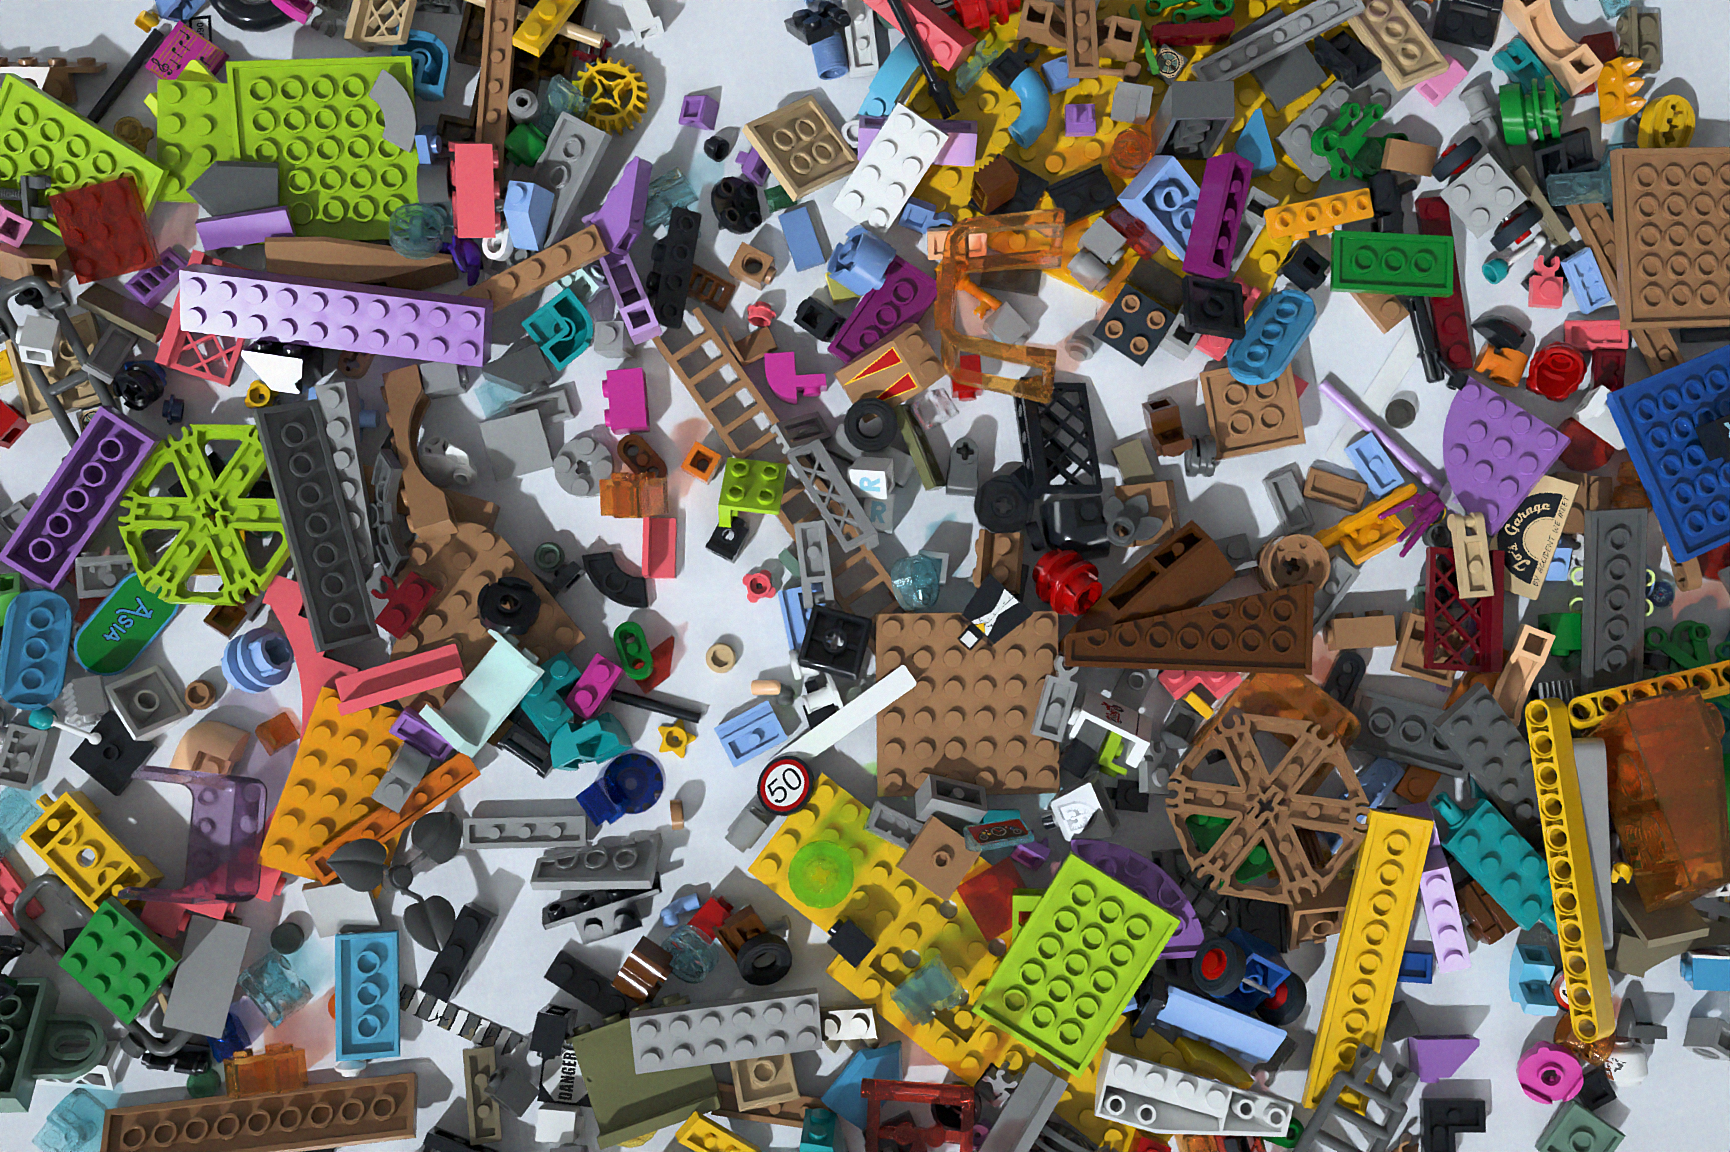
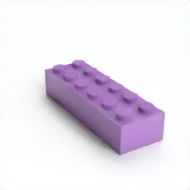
(79, 498)

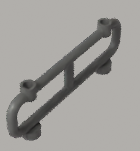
(56, 304)
(138, 1038)

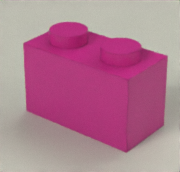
(627, 401)
(594, 687)

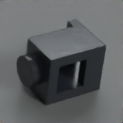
(1304, 267)
(807, 318)
(728, 549)

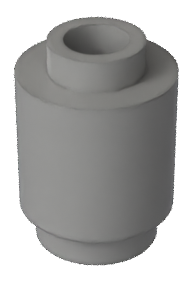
(524, 107)
(1089, 271)
(747, 828)

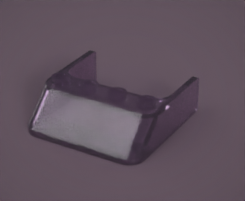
(223, 838)

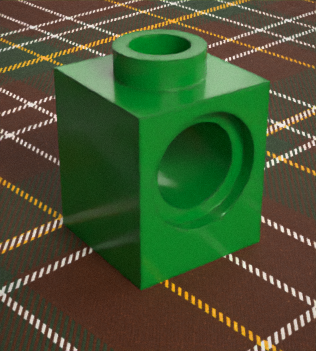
(1565, 628)

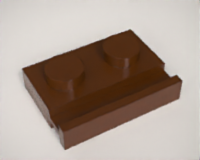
(739, 929)

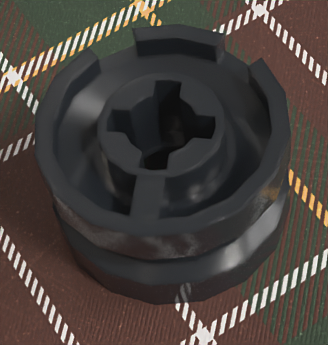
(138, 386)

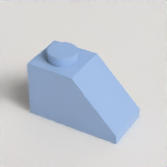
(527, 214)

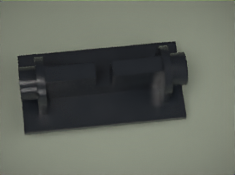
(190, 1059)

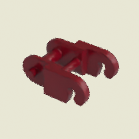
(590, 58)

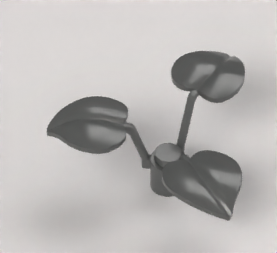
(362, 869)

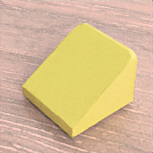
(839, 293)

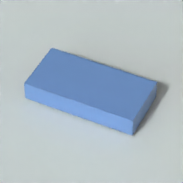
(801, 239)

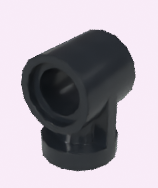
(1077, 758)

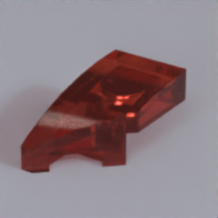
(662, 659)

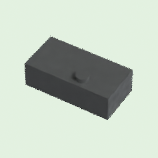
(1193, 119)

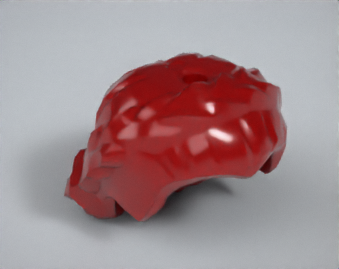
(1556, 371)

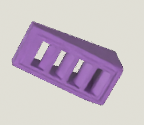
(160, 291)

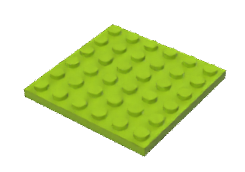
(327, 141)

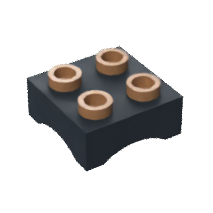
(1134, 325)

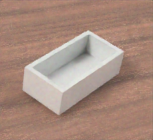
(890, 169)

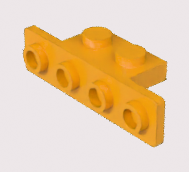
(1318, 214)
(1364, 533)

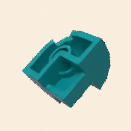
(561, 328)
(589, 742)

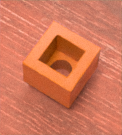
(698, 453)

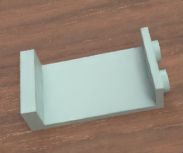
(486, 695)

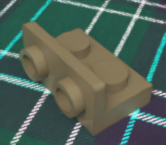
(1639, 38)

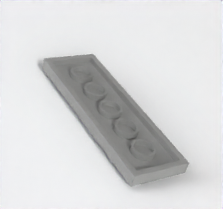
(1325, 110)
(565, 170)
(725, 1030)

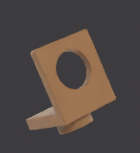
(752, 346)

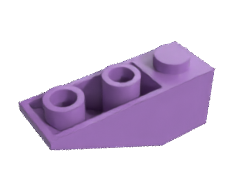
(625, 207)

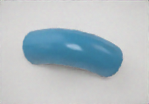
(1034, 108)

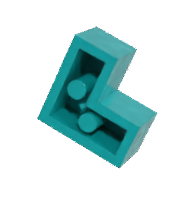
(544, 700)

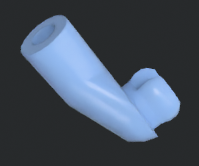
(677, 907)

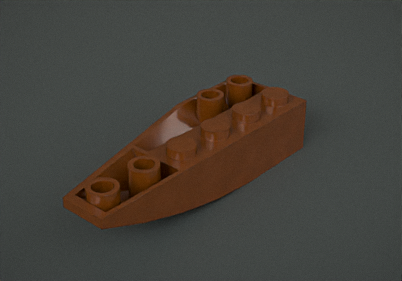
(1167, 580)

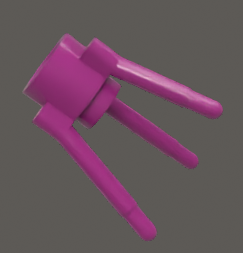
(1425, 510)

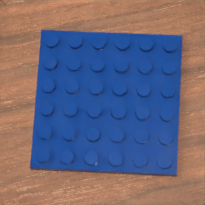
(1660, 435)

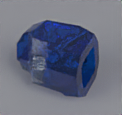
(233, 1039)

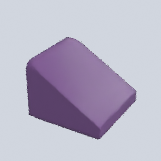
(699, 112)

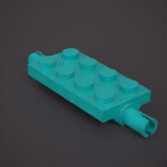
(1499, 860)

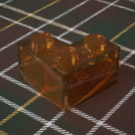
(633, 495)
(273, 1070)

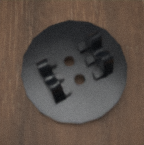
(736, 205)

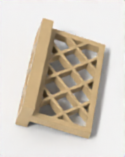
(367, 17)

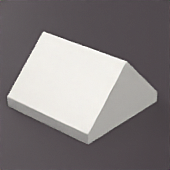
(146, 703)

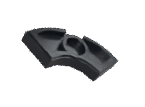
(614, 582)

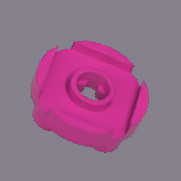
(1544, 1057)

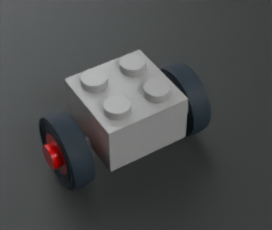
(1485, 194)

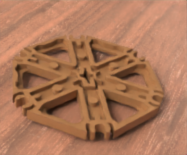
(1278, 834)

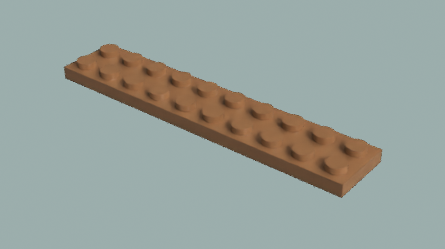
(270, 1122)

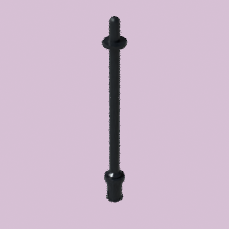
(937, 87)

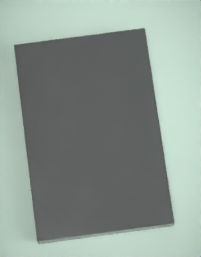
(1287, 75)

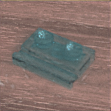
(561, 97)
(15, 818)

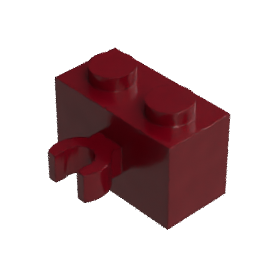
(405, 604)

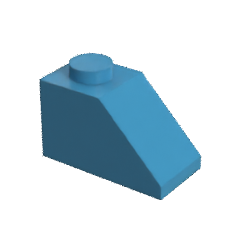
(1256, 146)

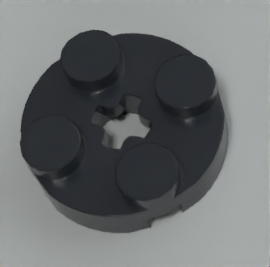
(990, 517)
(504, 620)

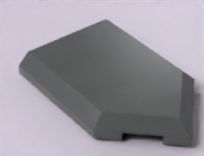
(237, 187)

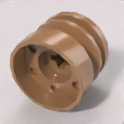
(1304, 554)

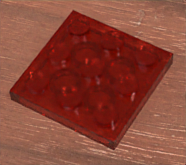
(105, 230)

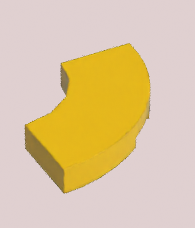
(1211, 1060)

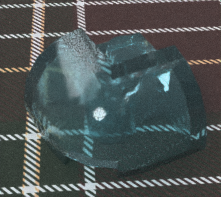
(73, 1124)

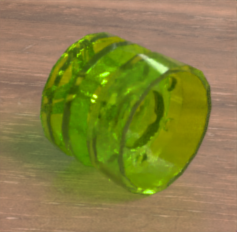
(830, 857)

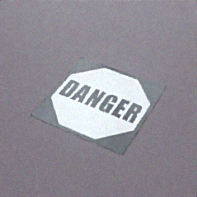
(562, 1081)

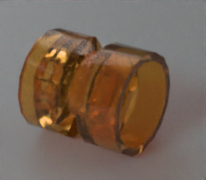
(1129, 153)
(1630, 491)
(1593, 1053)

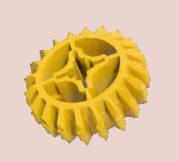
(626, 82)

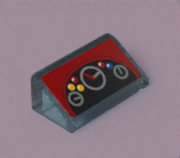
(997, 834)

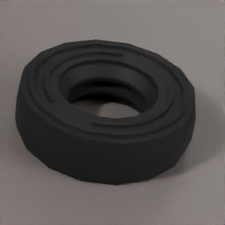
(876, 407)
(763, 944)

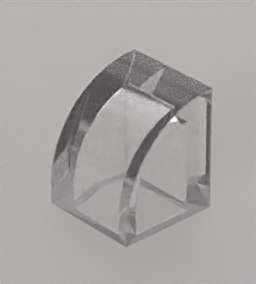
(933, 409)

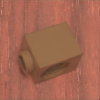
(743, 258)

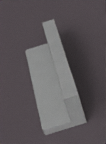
(1025, 1111)

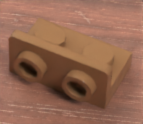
(1001, 557)

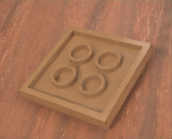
(1251, 417)

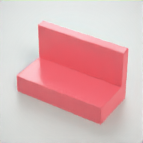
(659, 548)

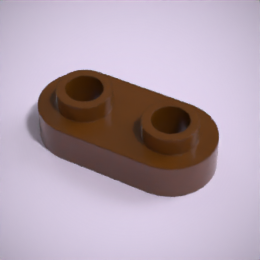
(644, 459)

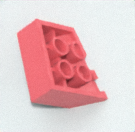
(475, 189)

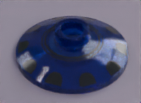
(648, 780)

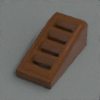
(717, 281)

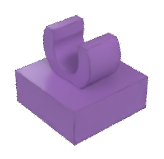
(1079, 120)
(753, 166)
(1031, 854)

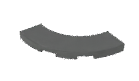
(384, 513)

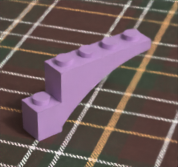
(629, 294)
(1440, 901)

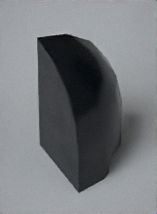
(1500, 332)

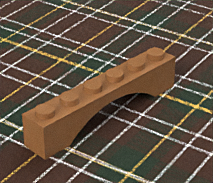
(429, 507)

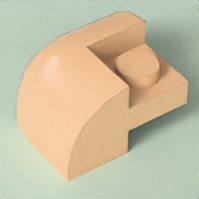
(210, 748)

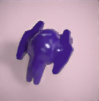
(466, 255)

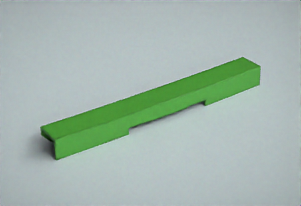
(1149, 53)

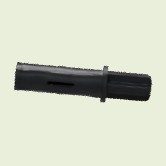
(1425, 339)

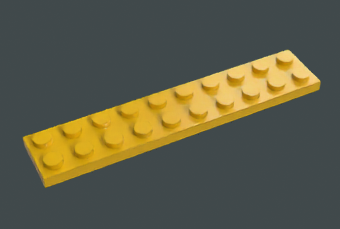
(1368, 950)

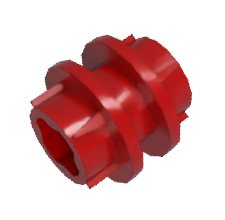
(978, 12)
(1067, 582)

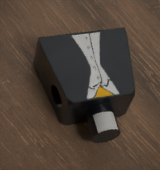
(991, 614)

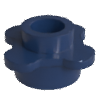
(173, 409)

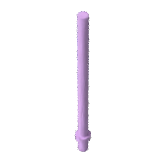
(1383, 439)

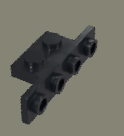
(673, 266)
(600, 912)

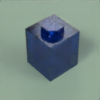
(604, 800)

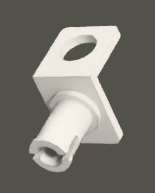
(831, 694)

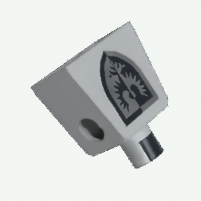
(1082, 811)

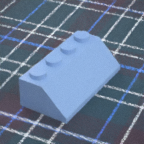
(1220, 1023)

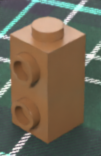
(1359, 632)

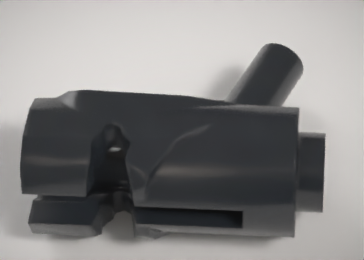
(1386, 201)

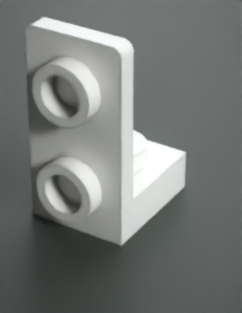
(1596, 416)

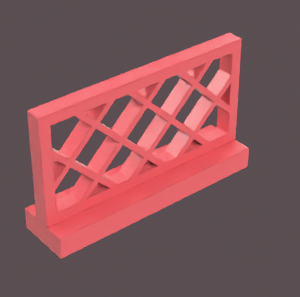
(175, 339)

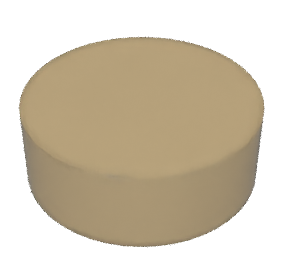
(721, 658)

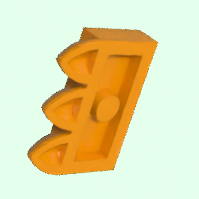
(1617, 88)

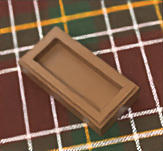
(1334, 490)

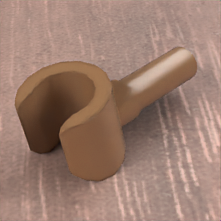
(1129, 74)
(1405, 1139)

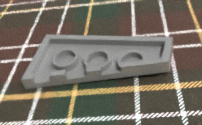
(617, 867)

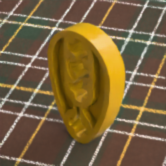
(1654, 126)

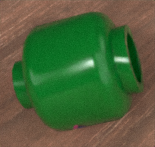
(525, 145)

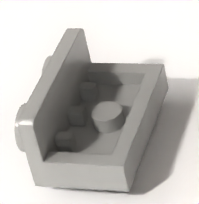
(100, 574)

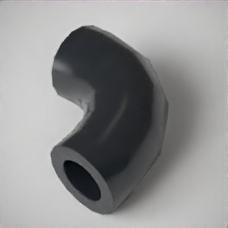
(250, 16)

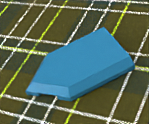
(870, 1063)

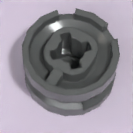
(1201, 458)

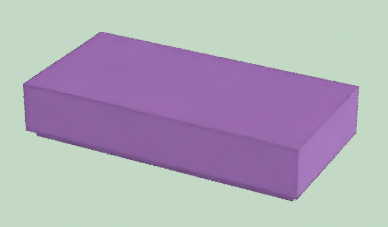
(420, 734)

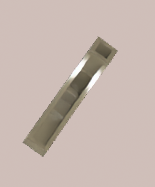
(1633, 958)

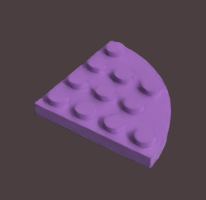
(1495, 453)
(1151, 882)

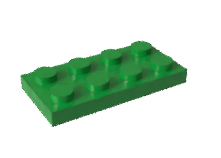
(1392, 263)

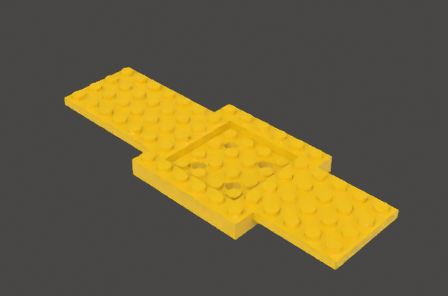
(908, 917)

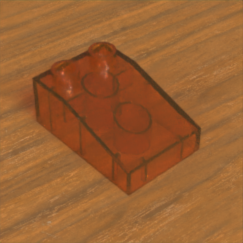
(1669, 795)

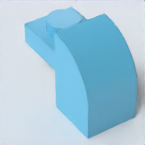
(1530, 979)

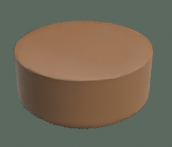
(677, 814)

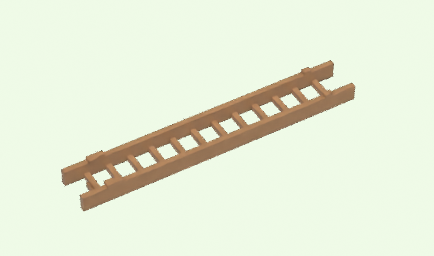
(762, 406)

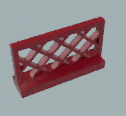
(1488, 618)

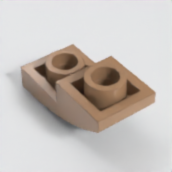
(1408, 157)

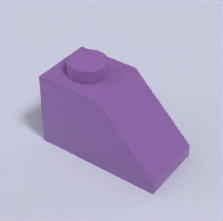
(1439, 1055)

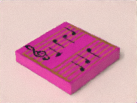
(180, 48)

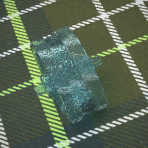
(420, 219)
(915, 582)
(693, 953)

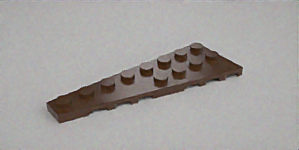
(1242, 635)

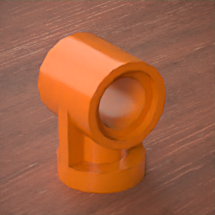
(1505, 365)

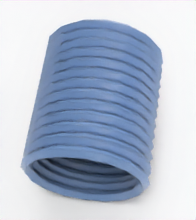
(830, 57)

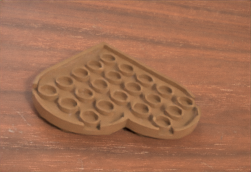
(461, 567)

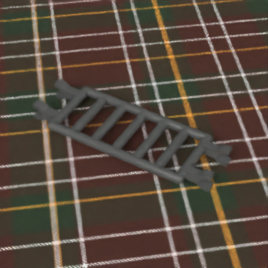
(1356, 1079)

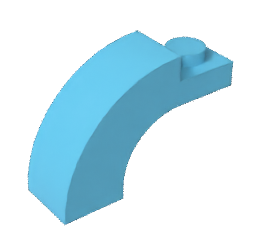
(891, 81)

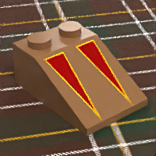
(892, 368)

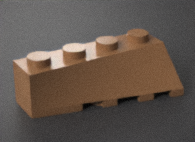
(1318, 915)

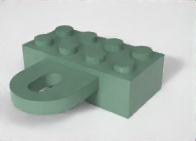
(32, 1039)

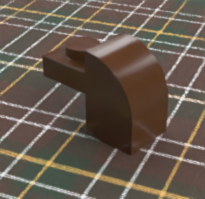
(1165, 427)
(229, 619)

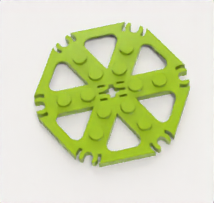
(191, 517)

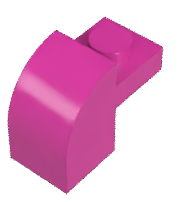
(784, 382)

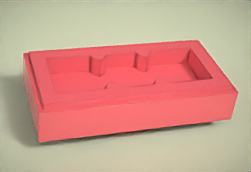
(1596, 335)

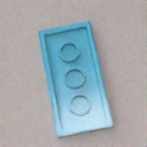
(367, 995)

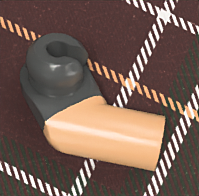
(774, 687)

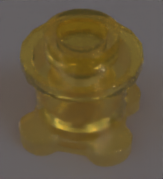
(132, 132)

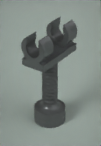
(29, 196)

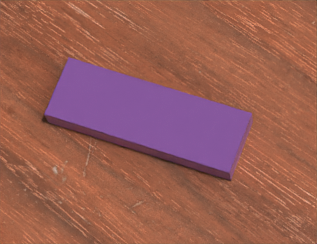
(244, 227)

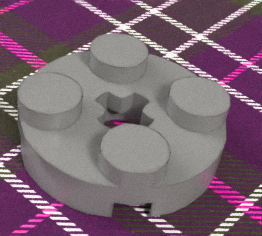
(567, 463)

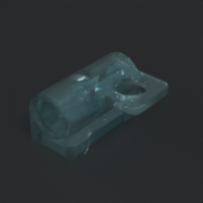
(666, 193)

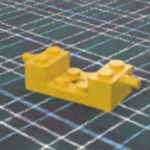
(72, 827)

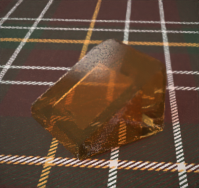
(277, 733)

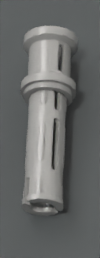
(1483, 116)

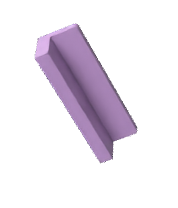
(957, 150)

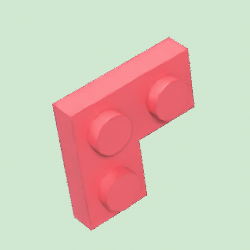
(1181, 681)

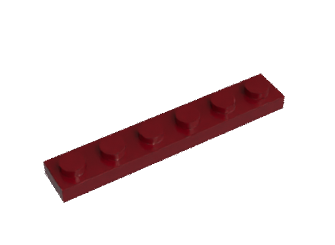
(1446, 312)

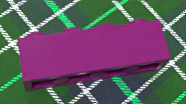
(1218, 216)

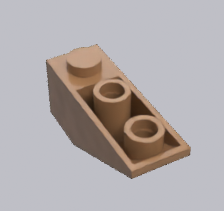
(45, 261)

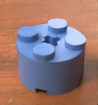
(861, 261)

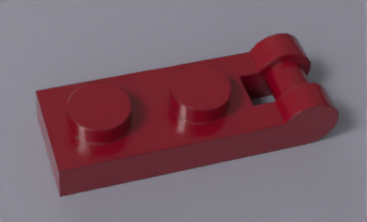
(1191, 33)

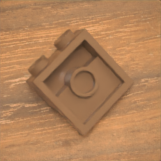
(1593, 494)
(1410, 648)

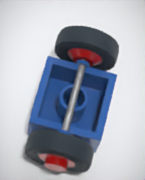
(1249, 977)

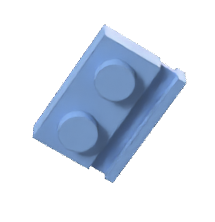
(794, 614)
(751, 733)

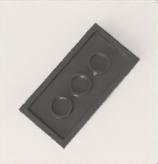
(1403, 733)

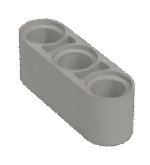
(844, 450)

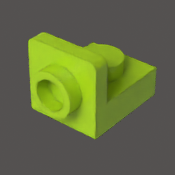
(1109, 749)

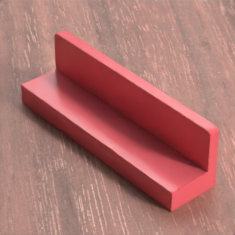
(399, 679)

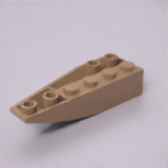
(356, 262)

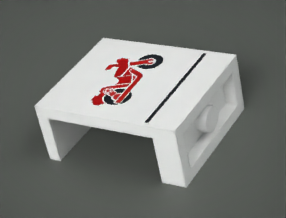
(1115, 717)

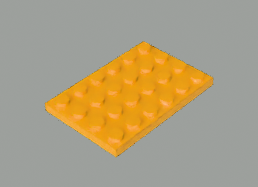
(331, 783)

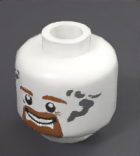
(1626, 1064)

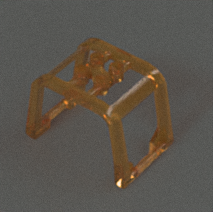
(958, 264)

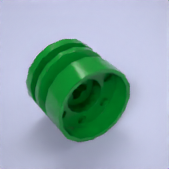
(1530, 111)

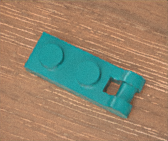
(1528, 68)

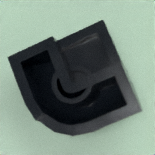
(1563, 155)
(1076, 526)

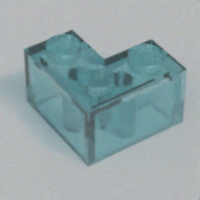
(926, 990)

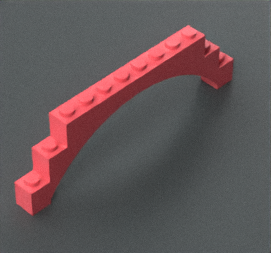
(314, 671)

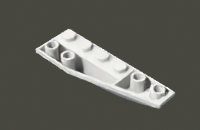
(1181, 1102)

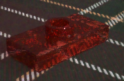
(1135, 232)

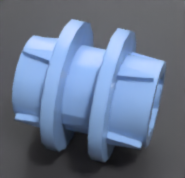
(257, 660)

